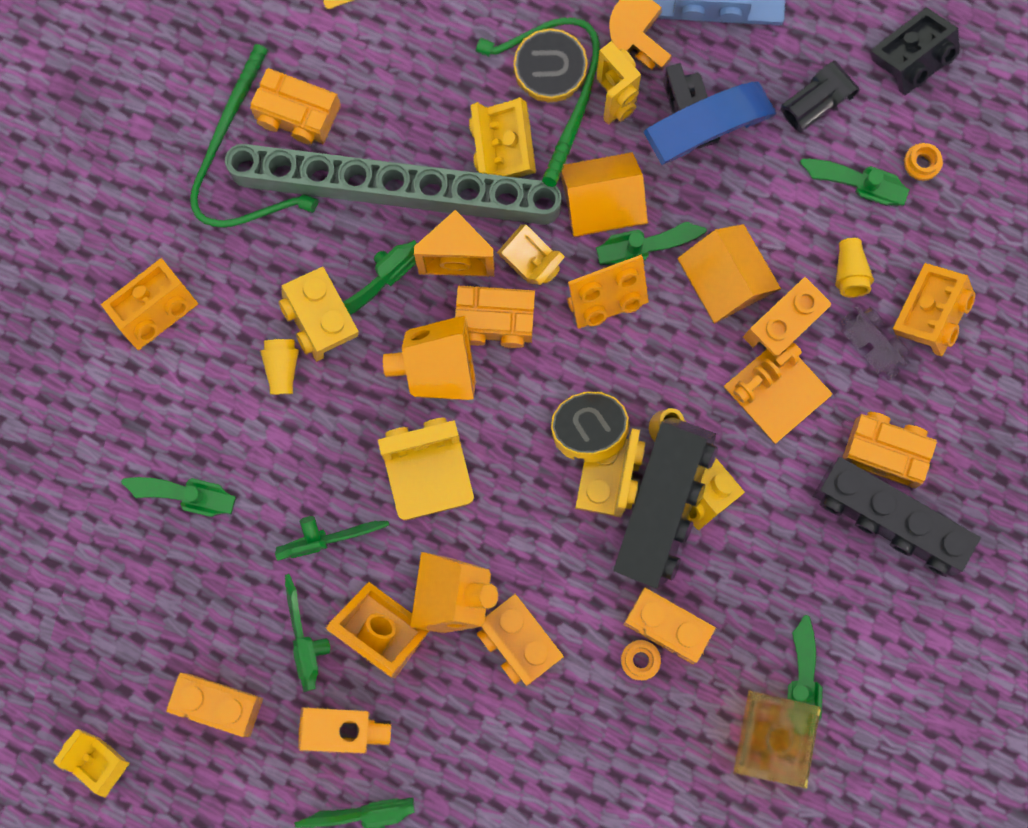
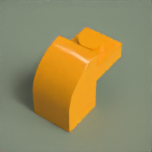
(628, 28)

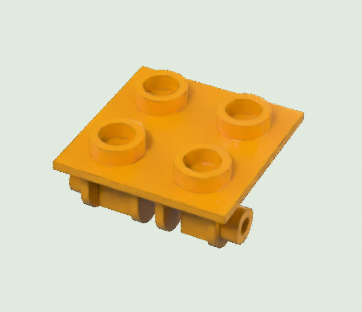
(608, 292)
(778, 391)

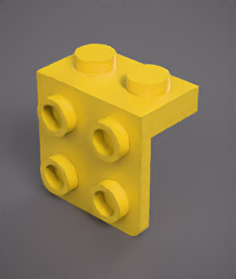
(426, 469)

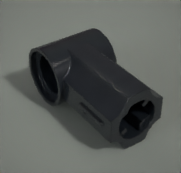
(823, 94)

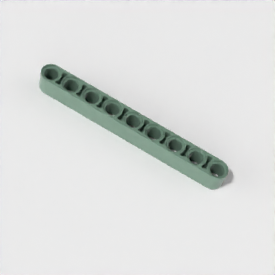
(379, 173)

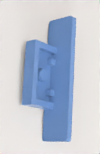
(728, 11)

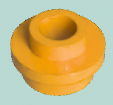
(925, 150)
(650, 651)

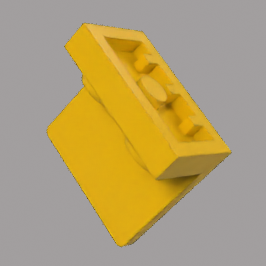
(608, 484)

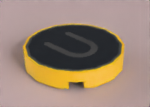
(550, 65)
(590, 426)

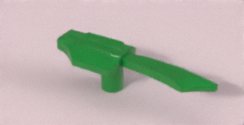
(871, 184)
(632, 243)
(390, 269)
(197, 496)
(317, 540)
(304, 648)
(806, 689)
(373, 815)

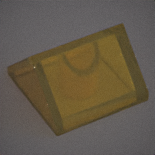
(777, 739)

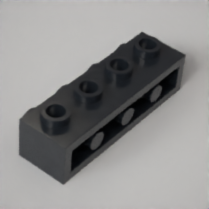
(665, 502)
(897, 517)

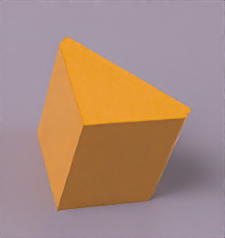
(604, 194)
(454, 250)
(728, 271)
(378, 629)

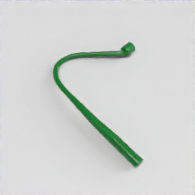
(233, 104)
(570, 131)

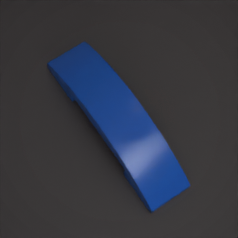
(708, 120)

